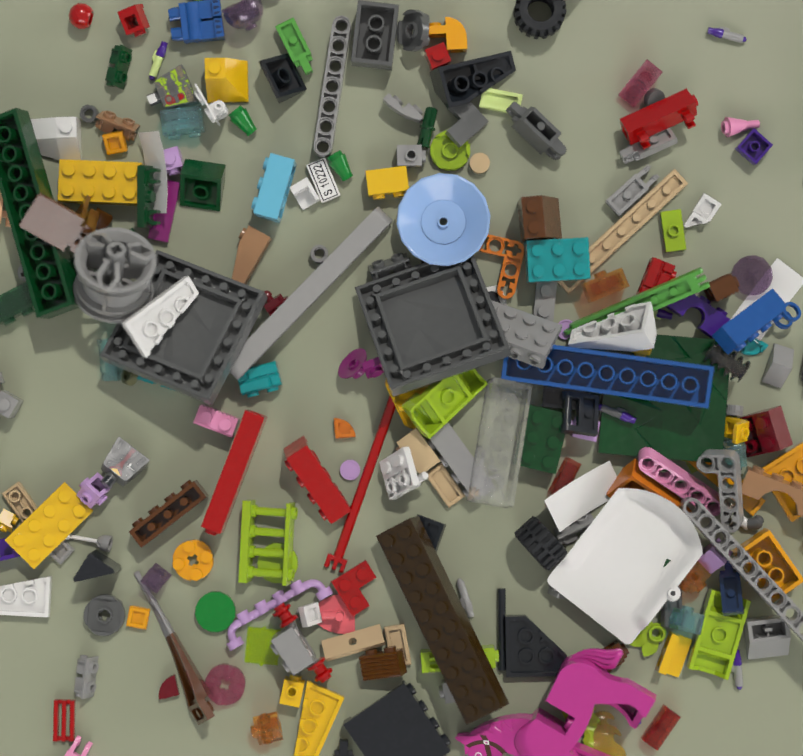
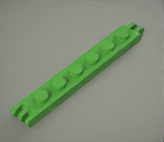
(659, 296)

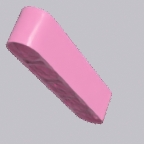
(674, 474)

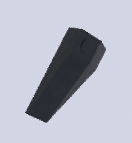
(465, 80)

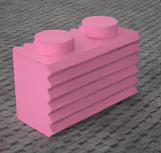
(216, 420)

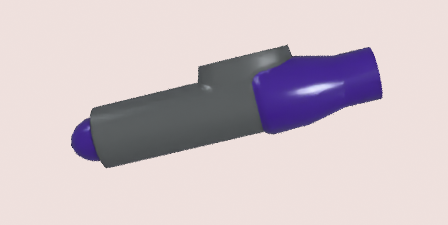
(618, 413)

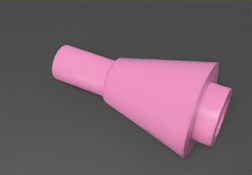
(733, 126)

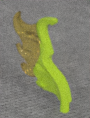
(600, 734)

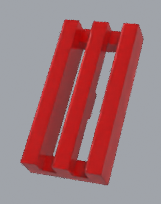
(63, 737)

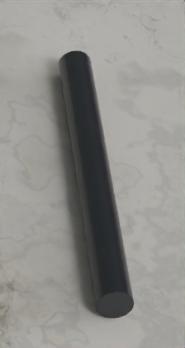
(501, 628)

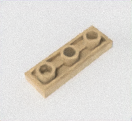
(19, 500)
(341, 645)

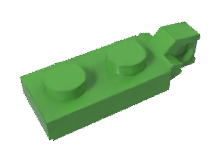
(295, 45)

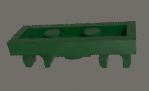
(146, 196)

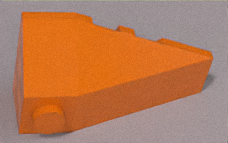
(634, 478)

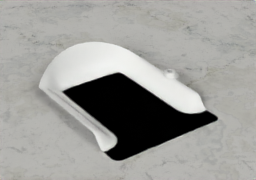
(620, 558)

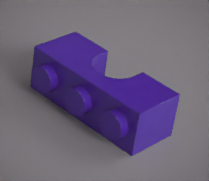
(711, 318)

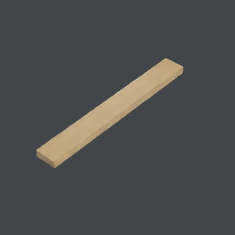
(630, 223)

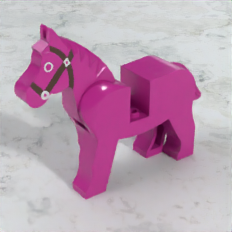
(575, 690)

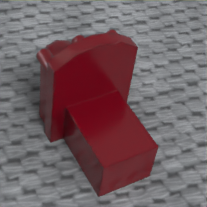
(273, 302)

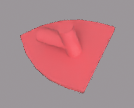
(336, 616)

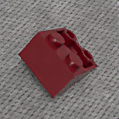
(767, 432)

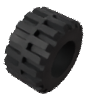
(537, 28)
(540, 543)

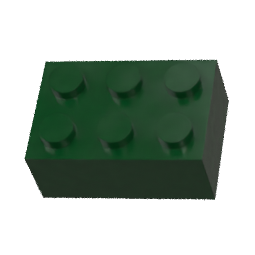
(542, 440)

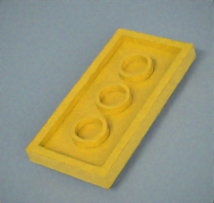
(48, 525)

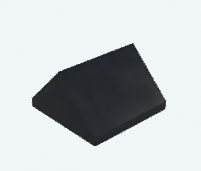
(282, 77)
(96, 565)

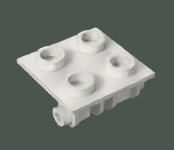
(215, 111)

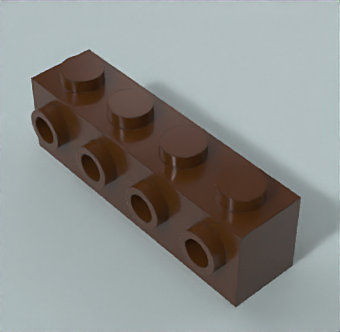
(164, 516)

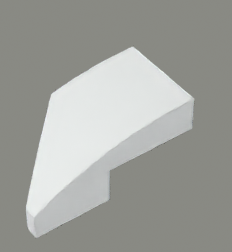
(703, 211)

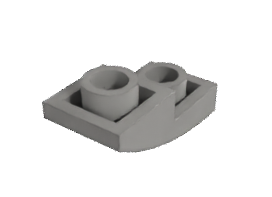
(409, 112)

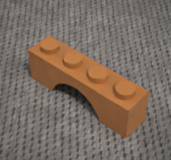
(757, 483)

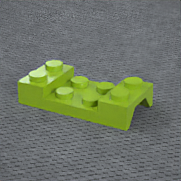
(719, 638)

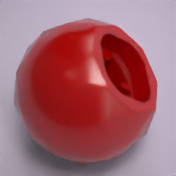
(81, 15)

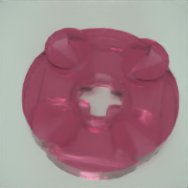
(229, 673)

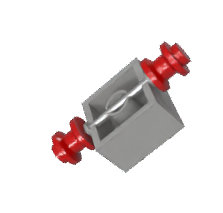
(294, 647)

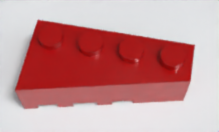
(316, 480)

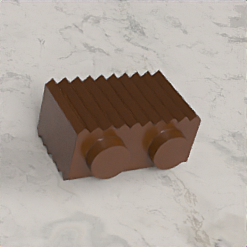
(722, 288)
(382, 663)

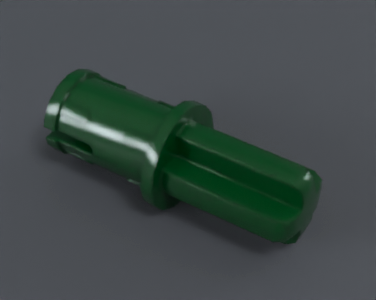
(427, 127)

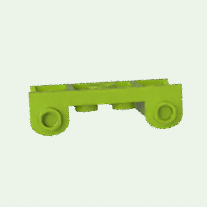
(442, 401)

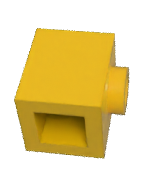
(292, 690)

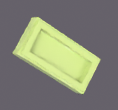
(498, 99)

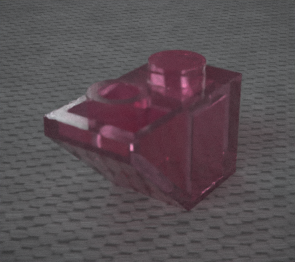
(640, 83)

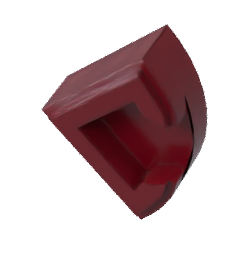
(169, 688)

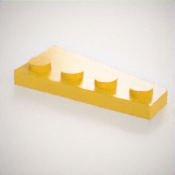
(317, 718)

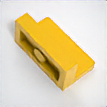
(673, 654)

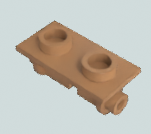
(110, 121)

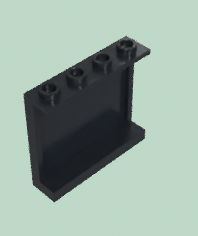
(397, 727)

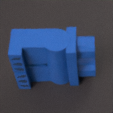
(199, 21)

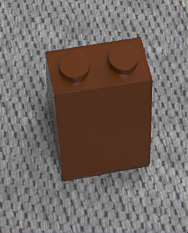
(539, 218)

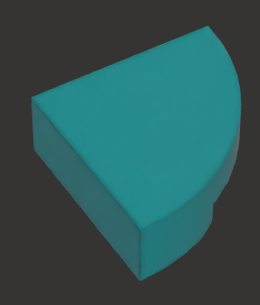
(754, 348)

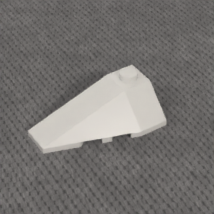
(59, 137)
(626, 331)

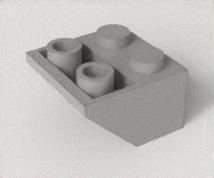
(766, 637)

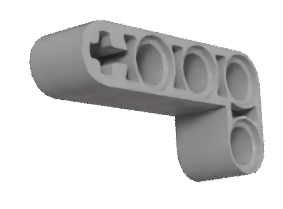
(726, 490)

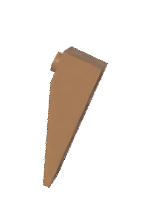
(249, 252)

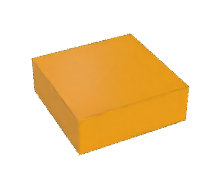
(114, 142)
(138, 617)

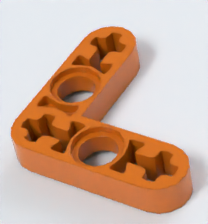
(508, 259)

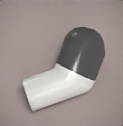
(752, 523)

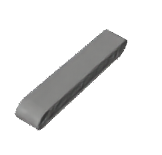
(332, 77)

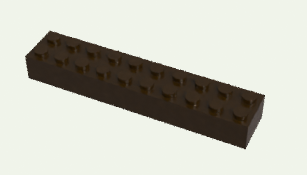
(442, 620)

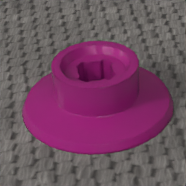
(351, 364)

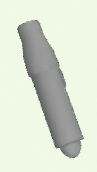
(465, 600)

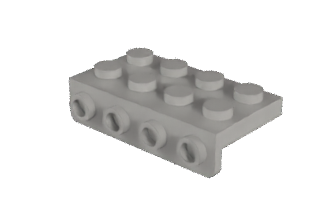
(527, 334)

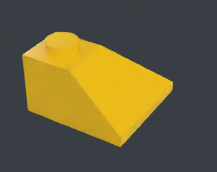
(226, 80)

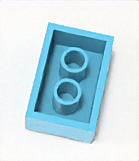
(274, 187)

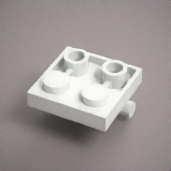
(400, 473)

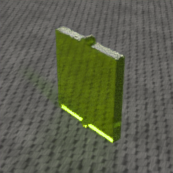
(258, 646)

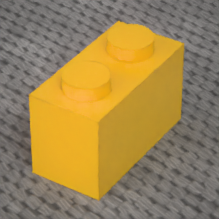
(387, 182)

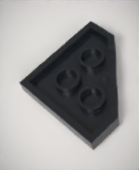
(530, 649)

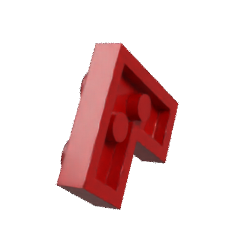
(348, 586)

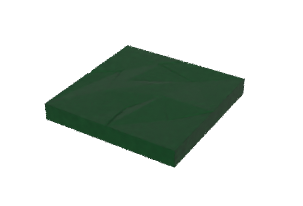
(668, 428)

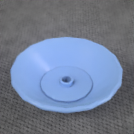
(449, 199)

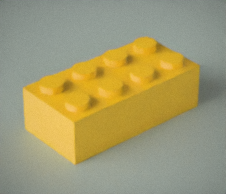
(102, 180)

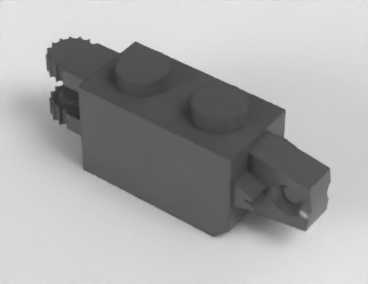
(537, 130)

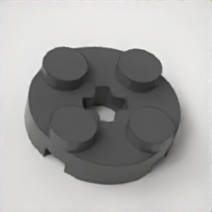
(420, 37)
(111, 624)

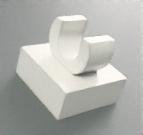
(309, 614)

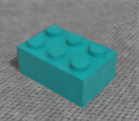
(557, 259)

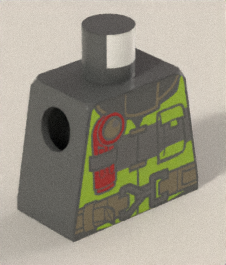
(173, 90)

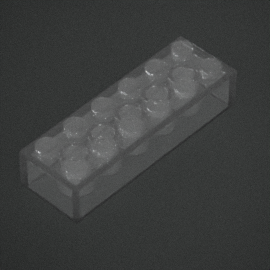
(500, 443)

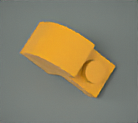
(453, 31)

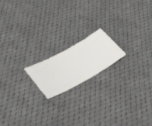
(154, 156)
(784, 282)
(581, 495)

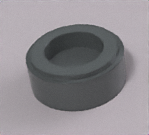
(652, 96)

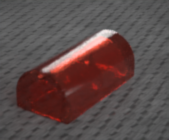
(565, 475)
(660, 727)

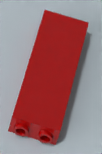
(233, 472)

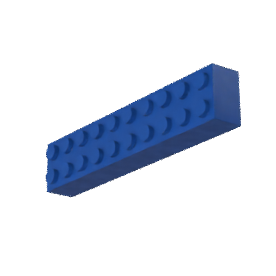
(617, 375)

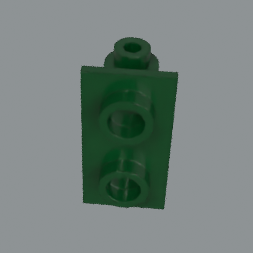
(121, 57)

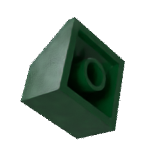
(202, 184)

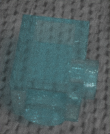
(686, 620)

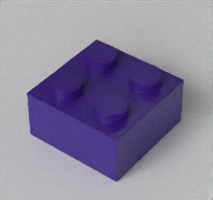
(753, 146)

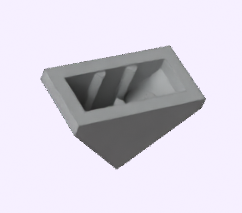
(778, 366)

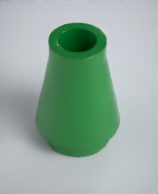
(242, 120)
(340, 165)

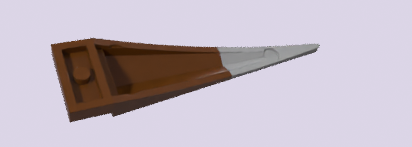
(191, 680)

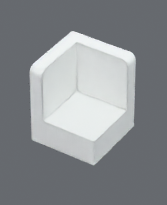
(304, 193)

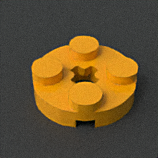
(191, 548)

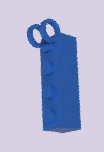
(755, 319)

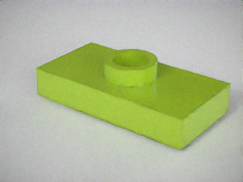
(673, 230)

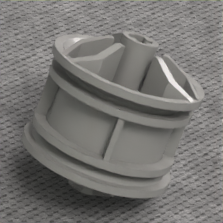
(118, 258)

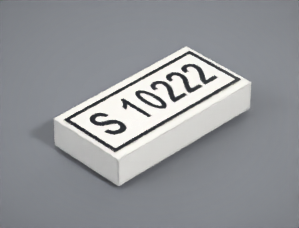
(323, 180)

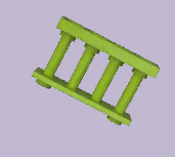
(249, 551)

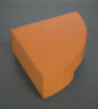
(343, 429)

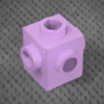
(92, 491)

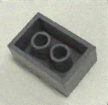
(375, 35)

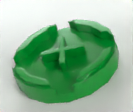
(215, 611)

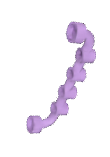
(263, 607)

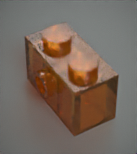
(604, 284)

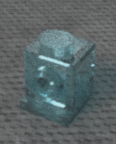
(739, 448)

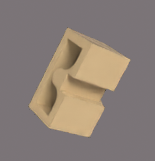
(421, 452)

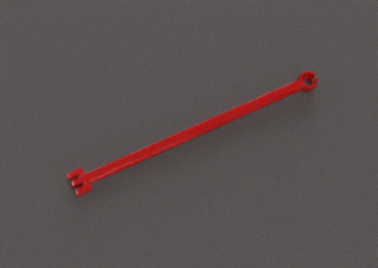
(361, 489)

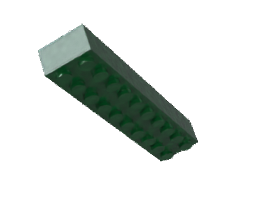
(22, 178)

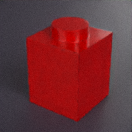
(437, 56)

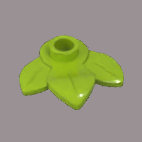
(647, 641)

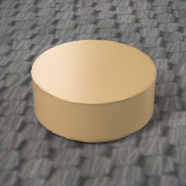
(479, 163)

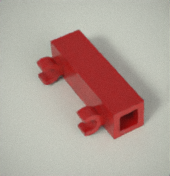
(659, 117)

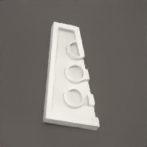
(159, 315)
(26, 598)

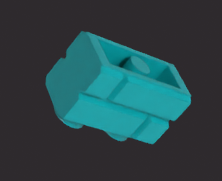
(260, 378)

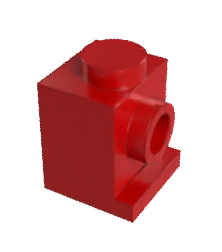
(128, 19)

